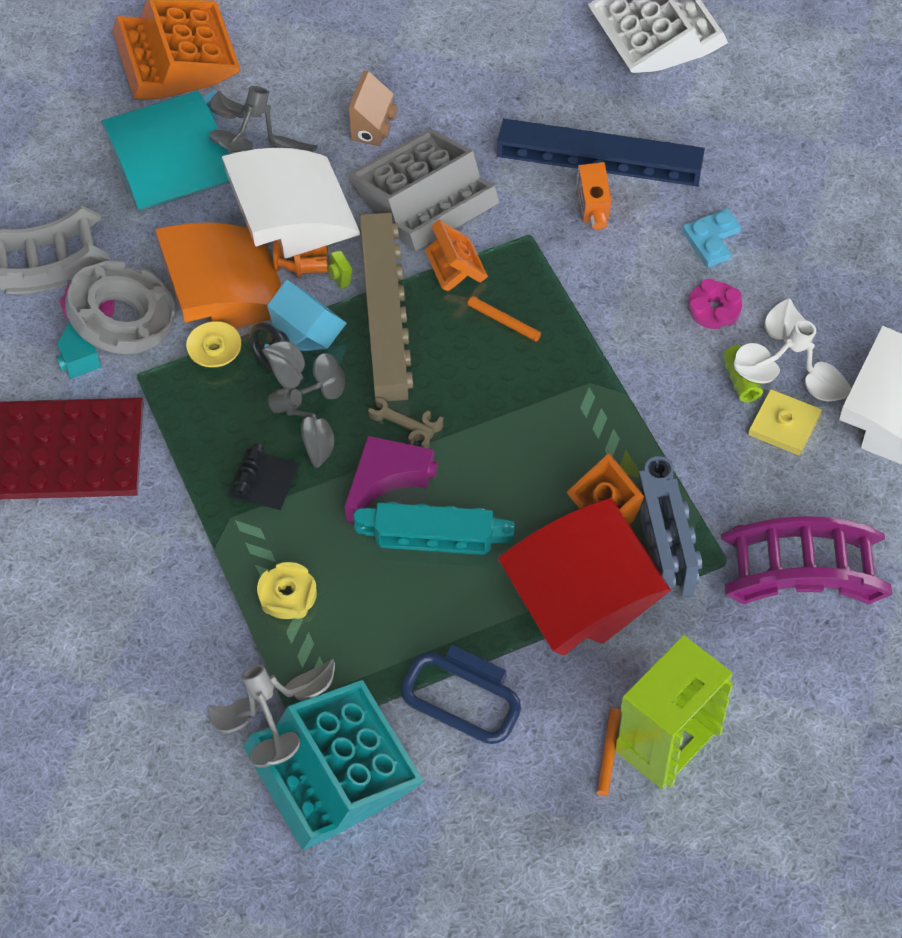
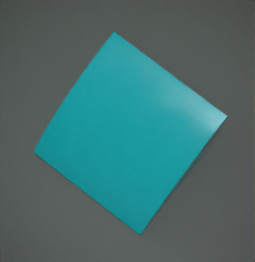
(166, 150)
(344, 764)

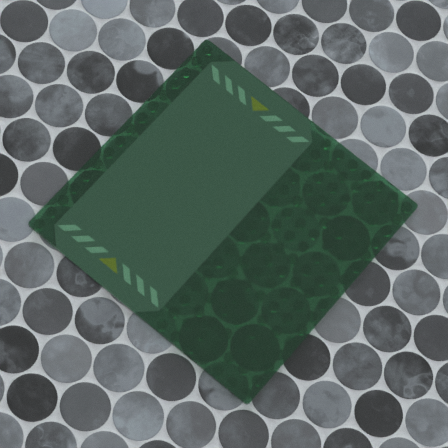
(513, 441)

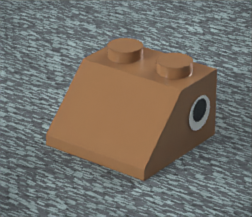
(371, 111)

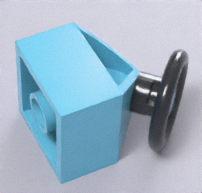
(298, 320)

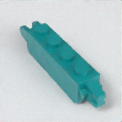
(433, 528)

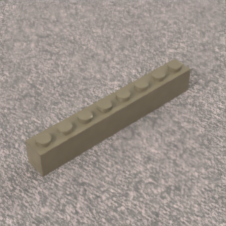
(384, 308)

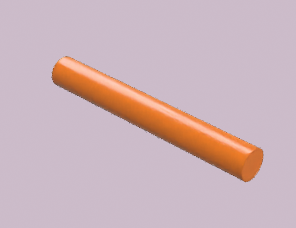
(504, 319)
(608, 752)

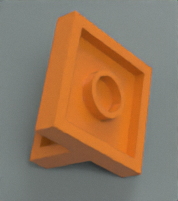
(453, 257)

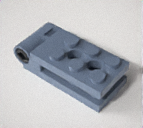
(666, 527)

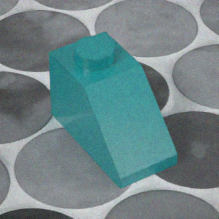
(76, 354)

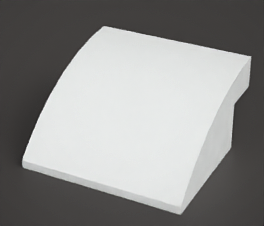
(658, 32)
(289, 198)
(877, 397)

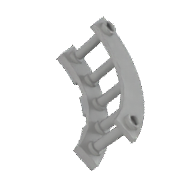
(56, 274)

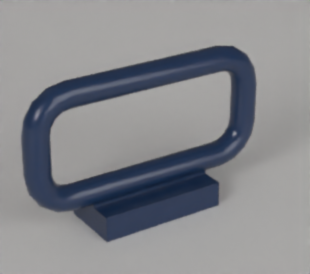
(474, 671)

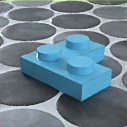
(707, 233)

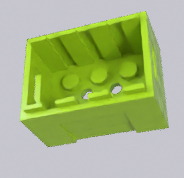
(676, 696)

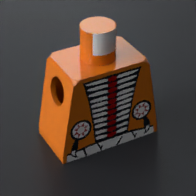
(593, 194)

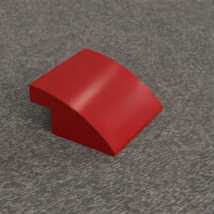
(584, 576)

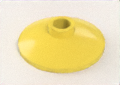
(213, 336)

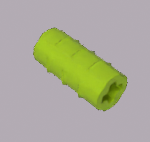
(746, 390)

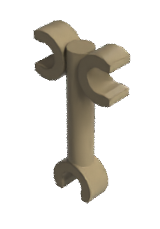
(421, 431)

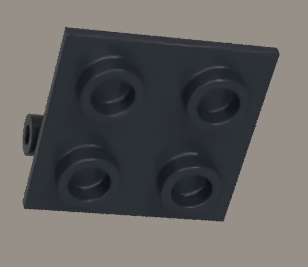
(263, 478)

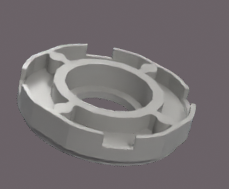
(115, 282)

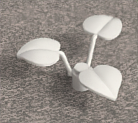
(786, 323)

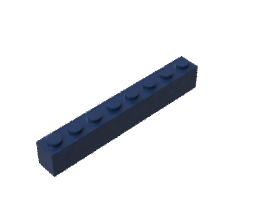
(620, 153)

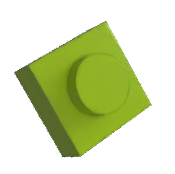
(339, 269)

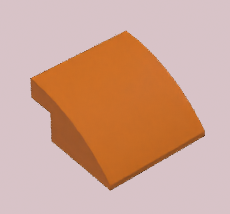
(174, 48)
(218, 272)

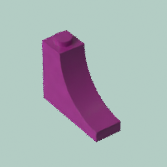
(388, 467)

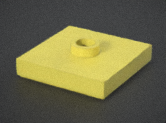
(785, 422)

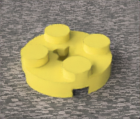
(287, 606)

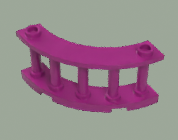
(810, 577)

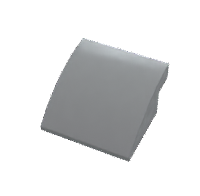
(425, 183)

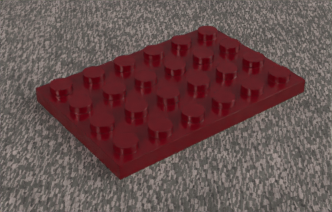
(70, 448)

